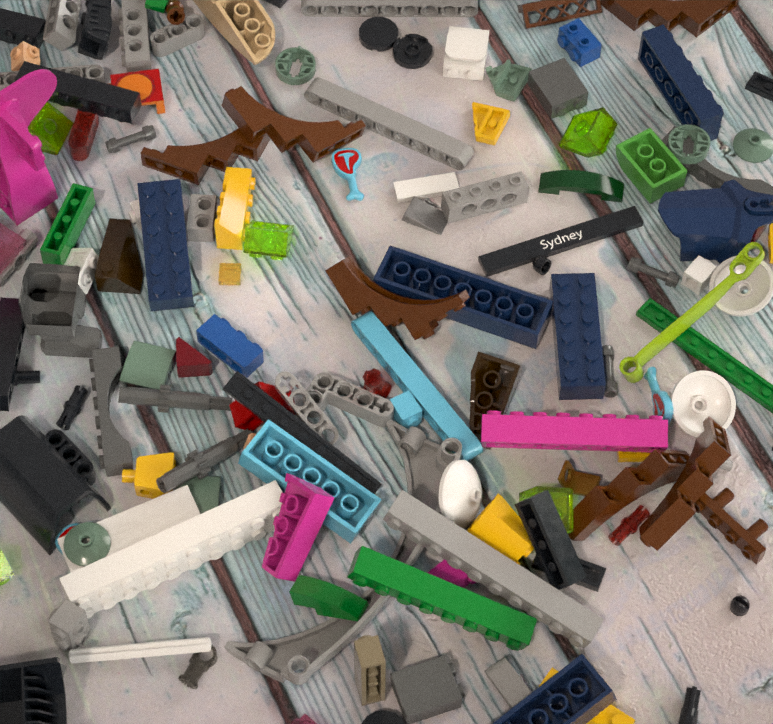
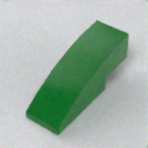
(327, 599)

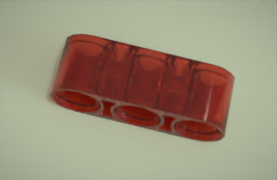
(82, 135)

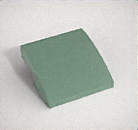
(147, 365)
(204, 492)

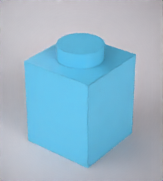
(406, 410)

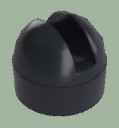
(541, 265)
(738, 608)

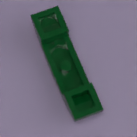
(581, 182)

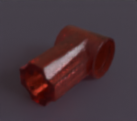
(375, 383)

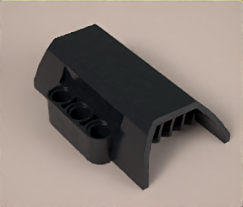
(38, 479)
(33, 692)

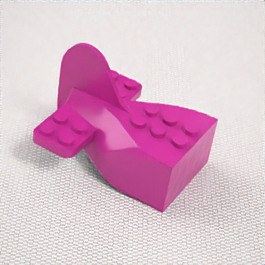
(23, 174)

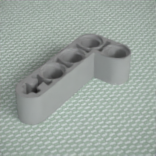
(308, 407)
(377, 410)

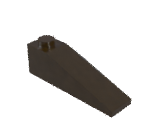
(491, 388)

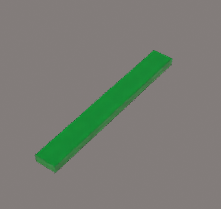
(710, 355)

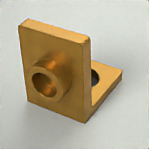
(580, 482)

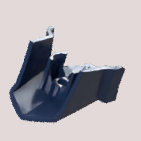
(715, 220)

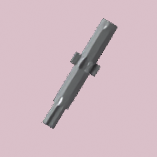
(166, 398)
(200, 463)

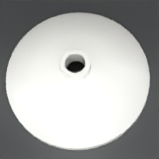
(758, 285)
(713, 395)
(460, 493)

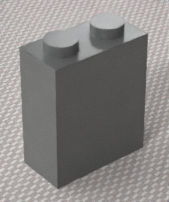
(557, 88)
(426, 689)

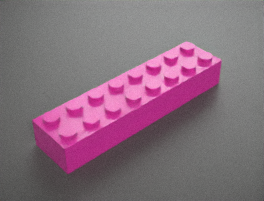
(574, 433)

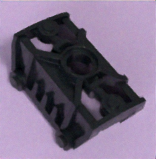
(95, 28)

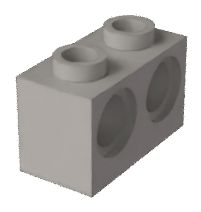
(200, 221)

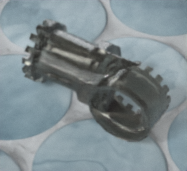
(197, 668)

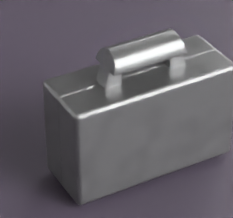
(425, 216)

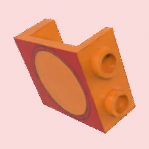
(146, 82)

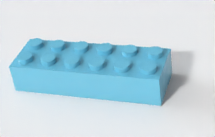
(277, 452)

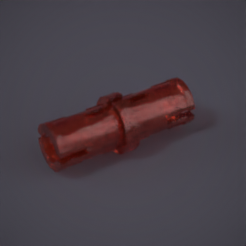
(628, 525)

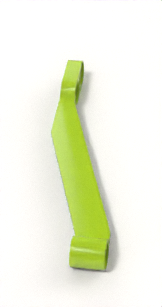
(692, 314)

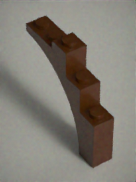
(390, 308)

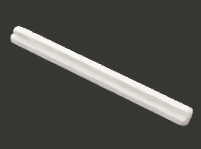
(140, 650)

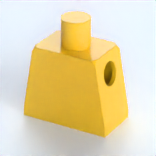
(146, 473)

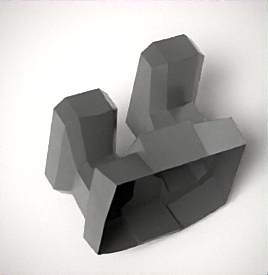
(52, 307)

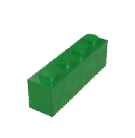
(68, 225)

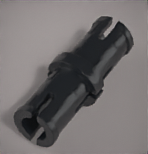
(72, 407)

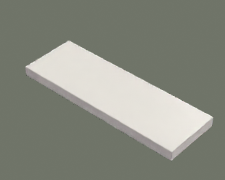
(144, 521)

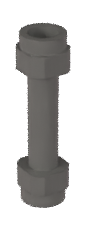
(114, 145)
(670, 279)
(611, 385)

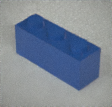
(230, 345)

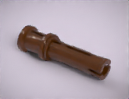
(175, 12)

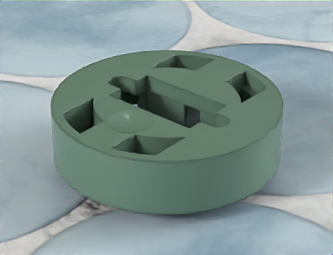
(284, 62)
(701, 143)

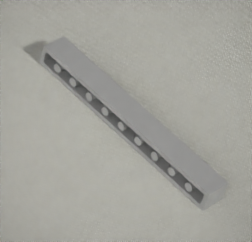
(493, 570)

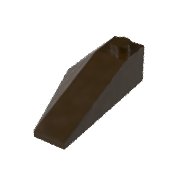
(118, 260)

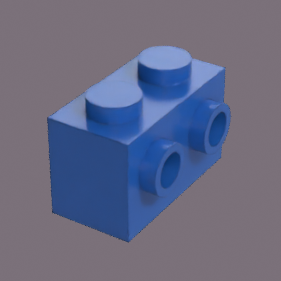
(579, 42)

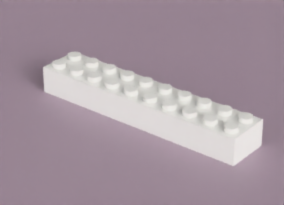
(173, 551)

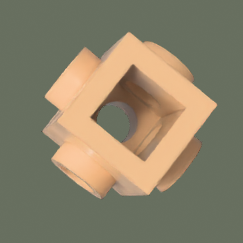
(22, 53)

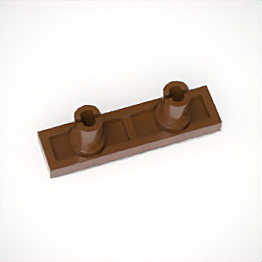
(733, 532)

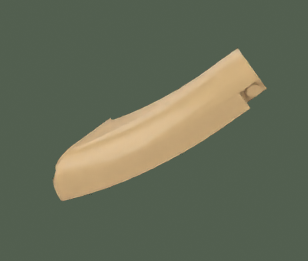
(242, 25)

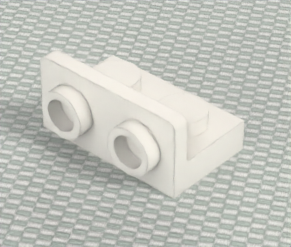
(87, 261)

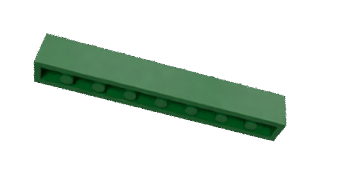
(441, 598)

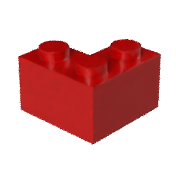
(245, 419)

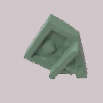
(508, 79)

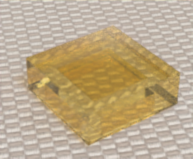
(230, 274)

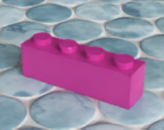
(296, 527)

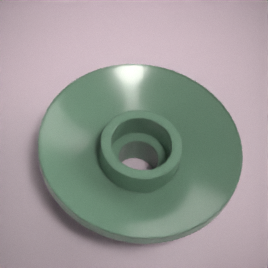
(751, 151)
(87, 553)

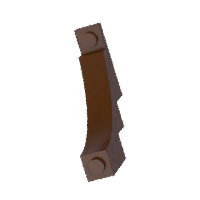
(692, 15)
(314, 138)
(193, 161)
(630, 484)
(678, 506)

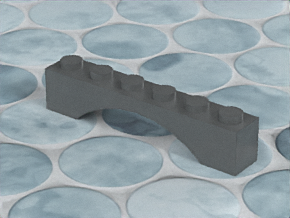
(714, 177)
(116, 449)

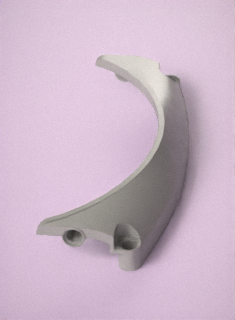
(314, 647)

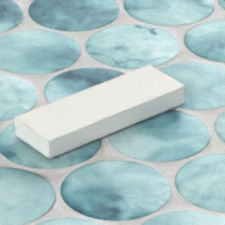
(424, 187)

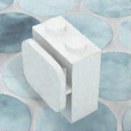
(466, 53)

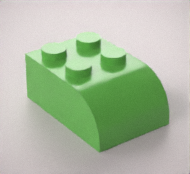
(650, 165)

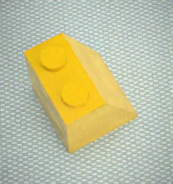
(502, 530)

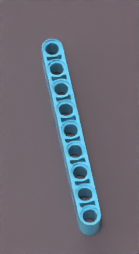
(409, 377)

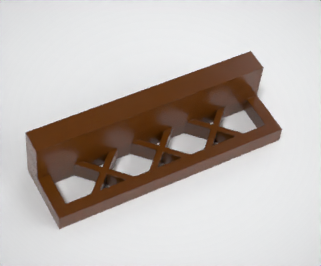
(541, 4)

